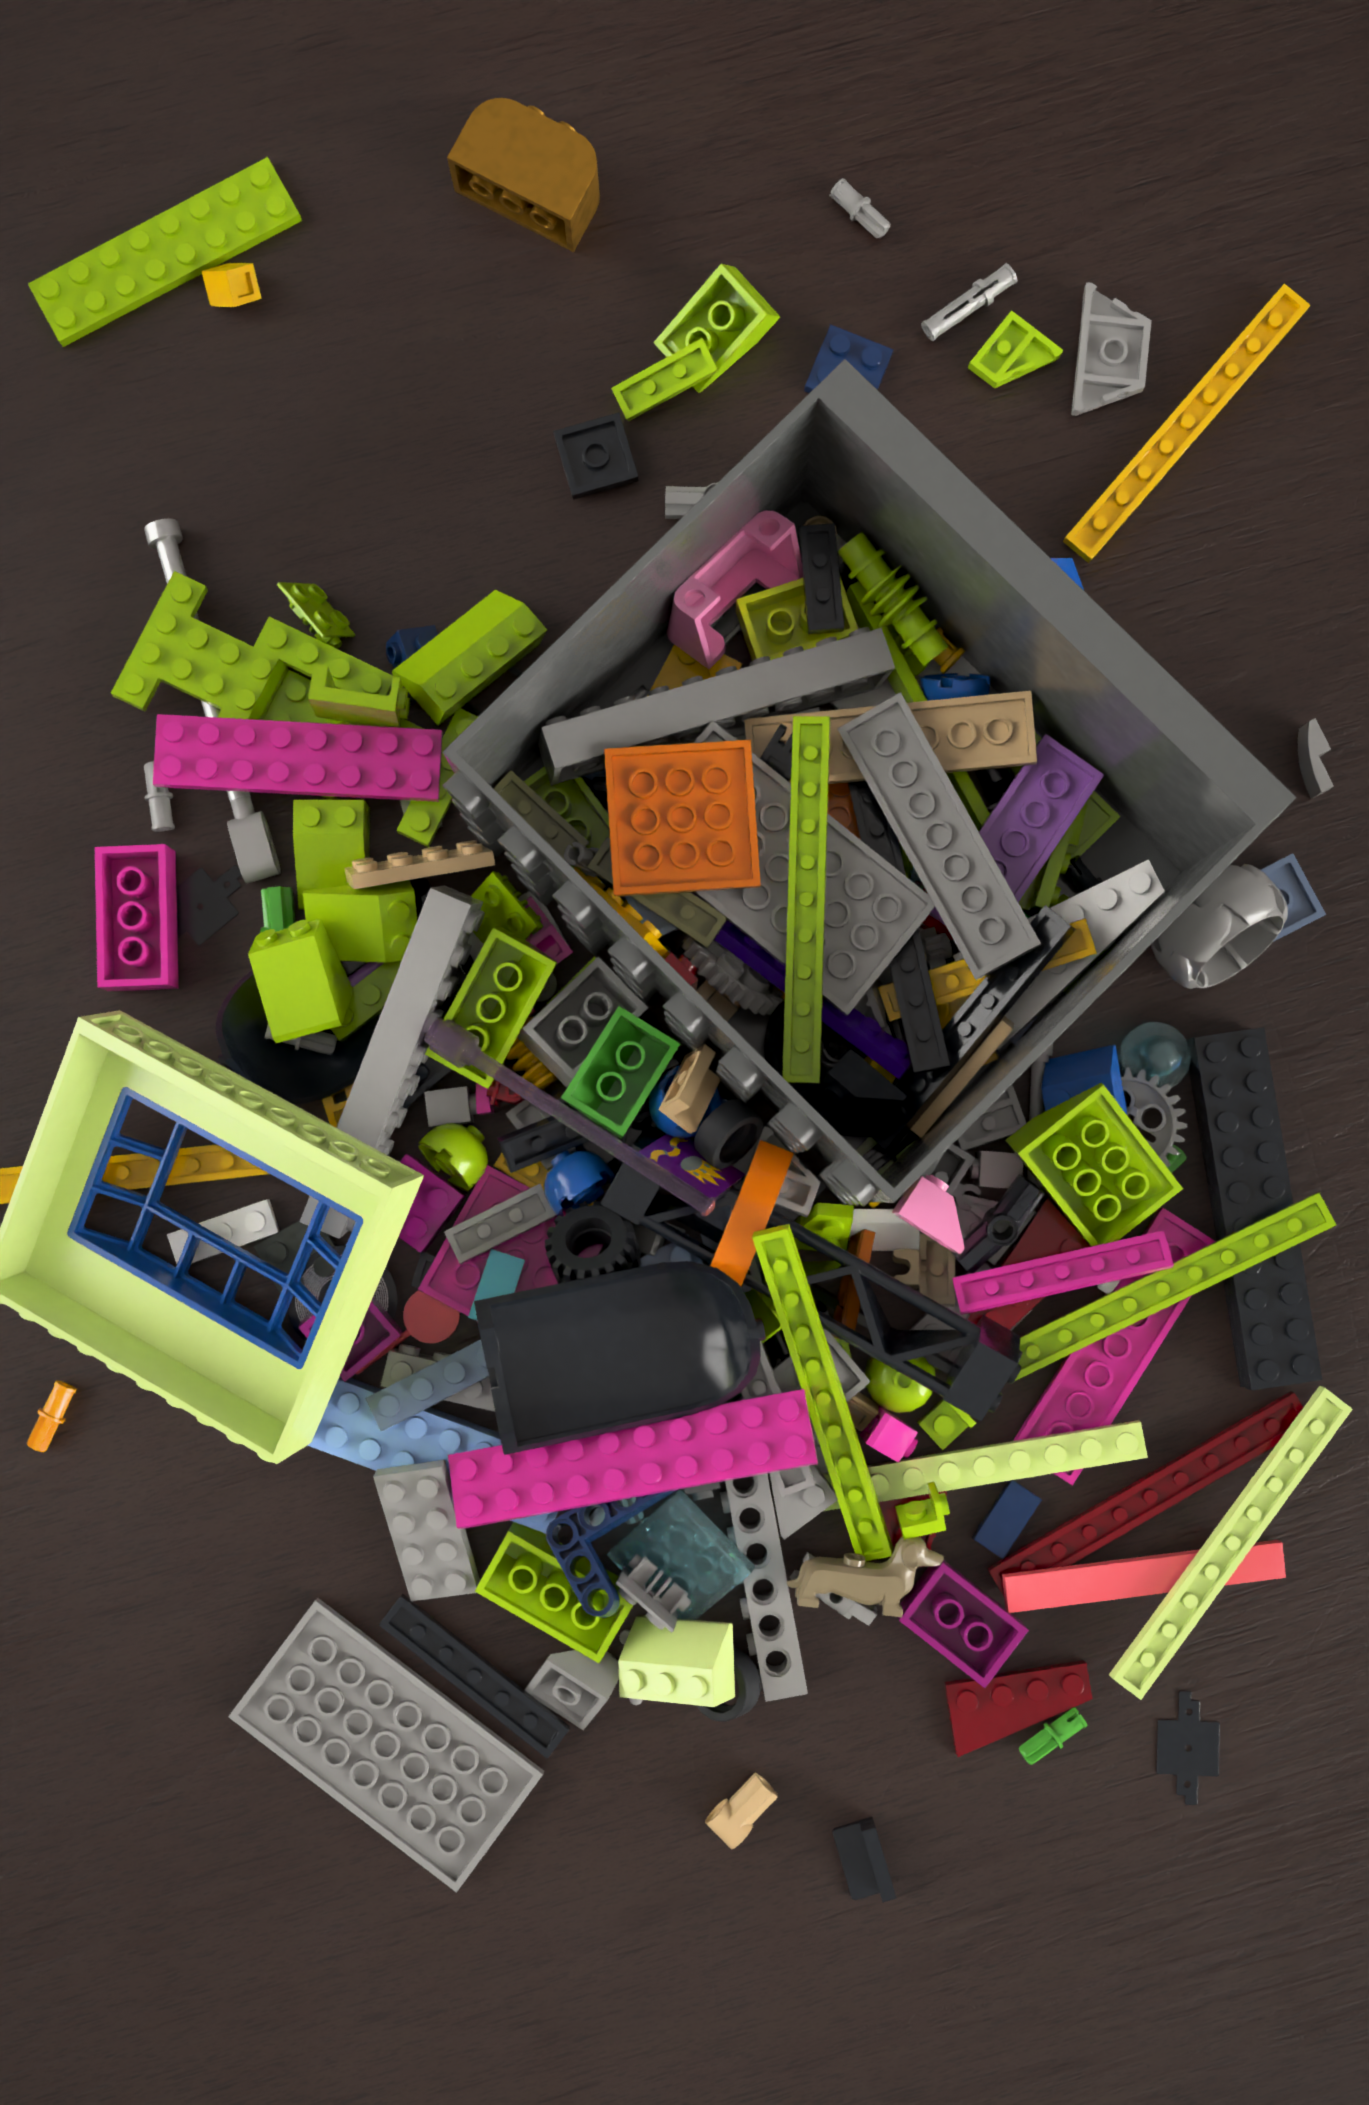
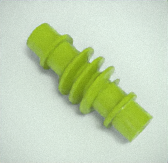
(892, 598)

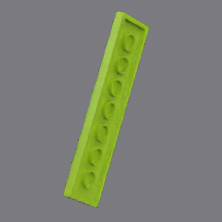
(165, 252)

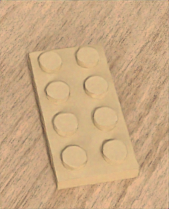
(407, 867)

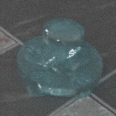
(1158, 1051)

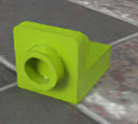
(945, 1423)
(923, 1516)

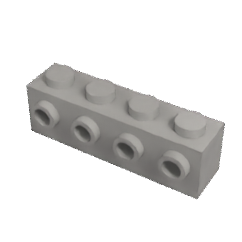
(408, 1360)

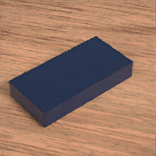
(1006, 1518)

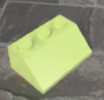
(678, 1667)

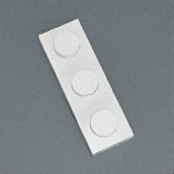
(238, 1227)

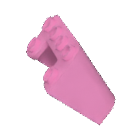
(759, 552)

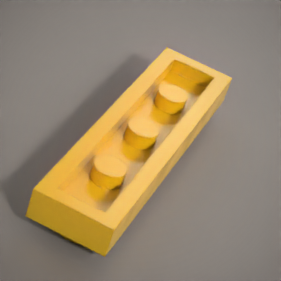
(628, 913)

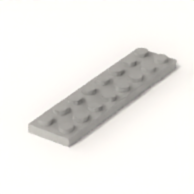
(939, 837)

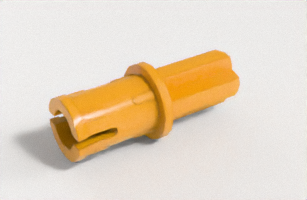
(51, 1416)

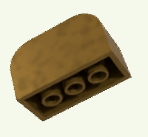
(527, 169)

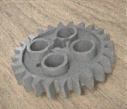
(733, 977)
(1147, 1096)

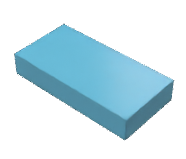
(498, 1277)

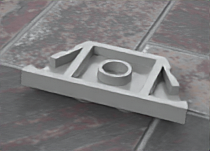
(1109, 353)

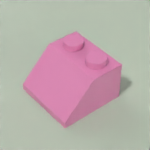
(932, 1212)

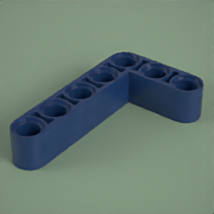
(581, 1547)

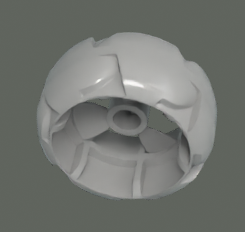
(1222, 928)

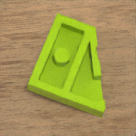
(829, 1222)

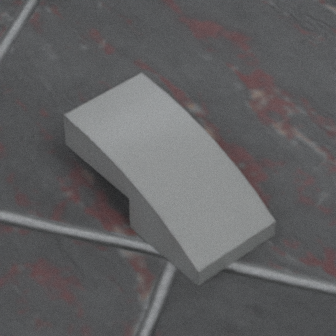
(1310, 747)

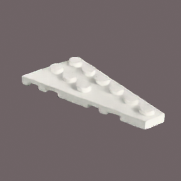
(1108, 912)

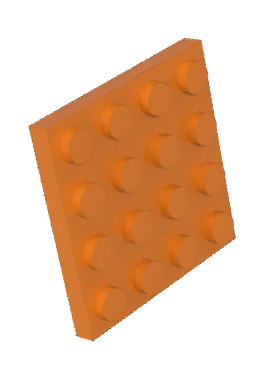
(682, 818)

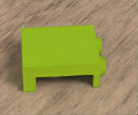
(354, 705)

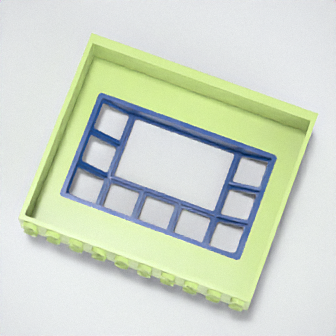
(155, 1317)

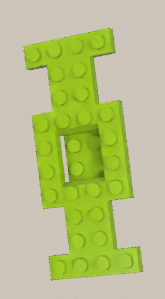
(256, 679)

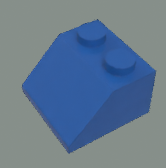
(1080, 1071)

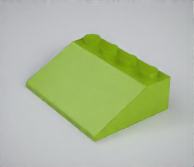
(1095, 1165)

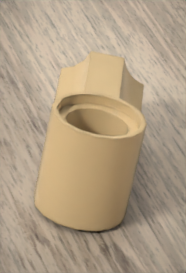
(735, 1817)

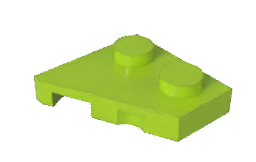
(1013, 352)

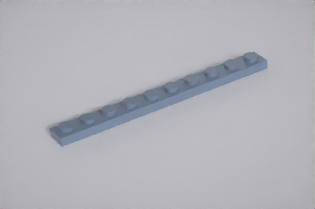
(461, 1368)

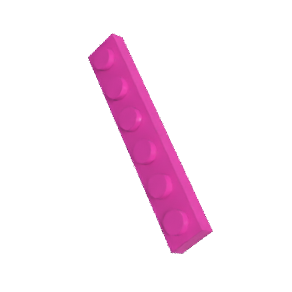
(1062, 1272)

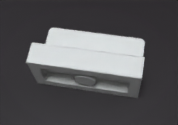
(890, 1230)

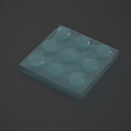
(688, 1551)

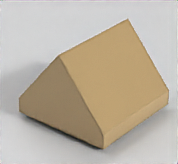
(862, 1410)

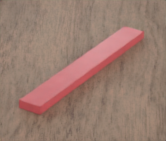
(1126, 1578)

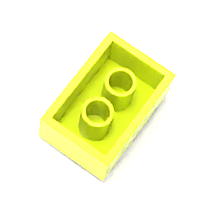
(778, 622)

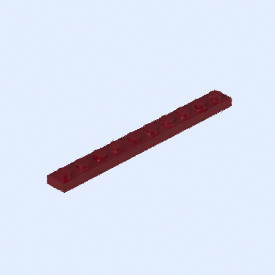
(1154, 1491)

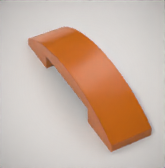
(751, 1210)

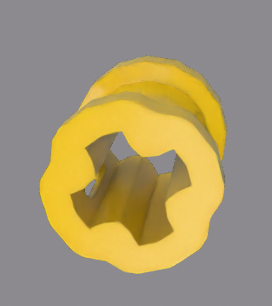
(949, 656)

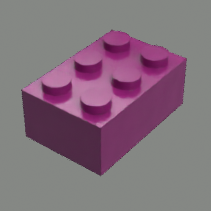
(962, 1622)

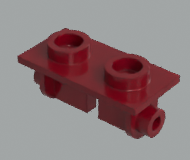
(500, 1093)

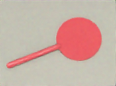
(425, 1321)

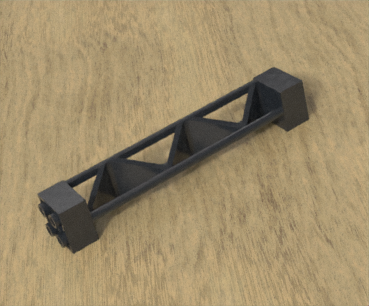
(973, 1379)

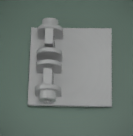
(634, 1590)

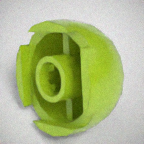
(456, 1152)
(895, 1390)

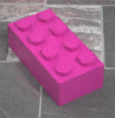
(136, 917)

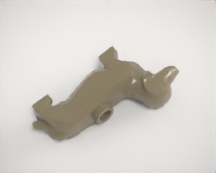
(865, 1581)

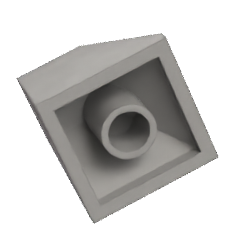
(575, 1685)

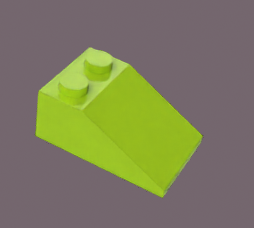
(724, 314)
(327, 841)
(366, 921)

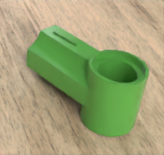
(277, 908)

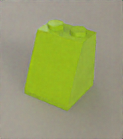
(300, 980)

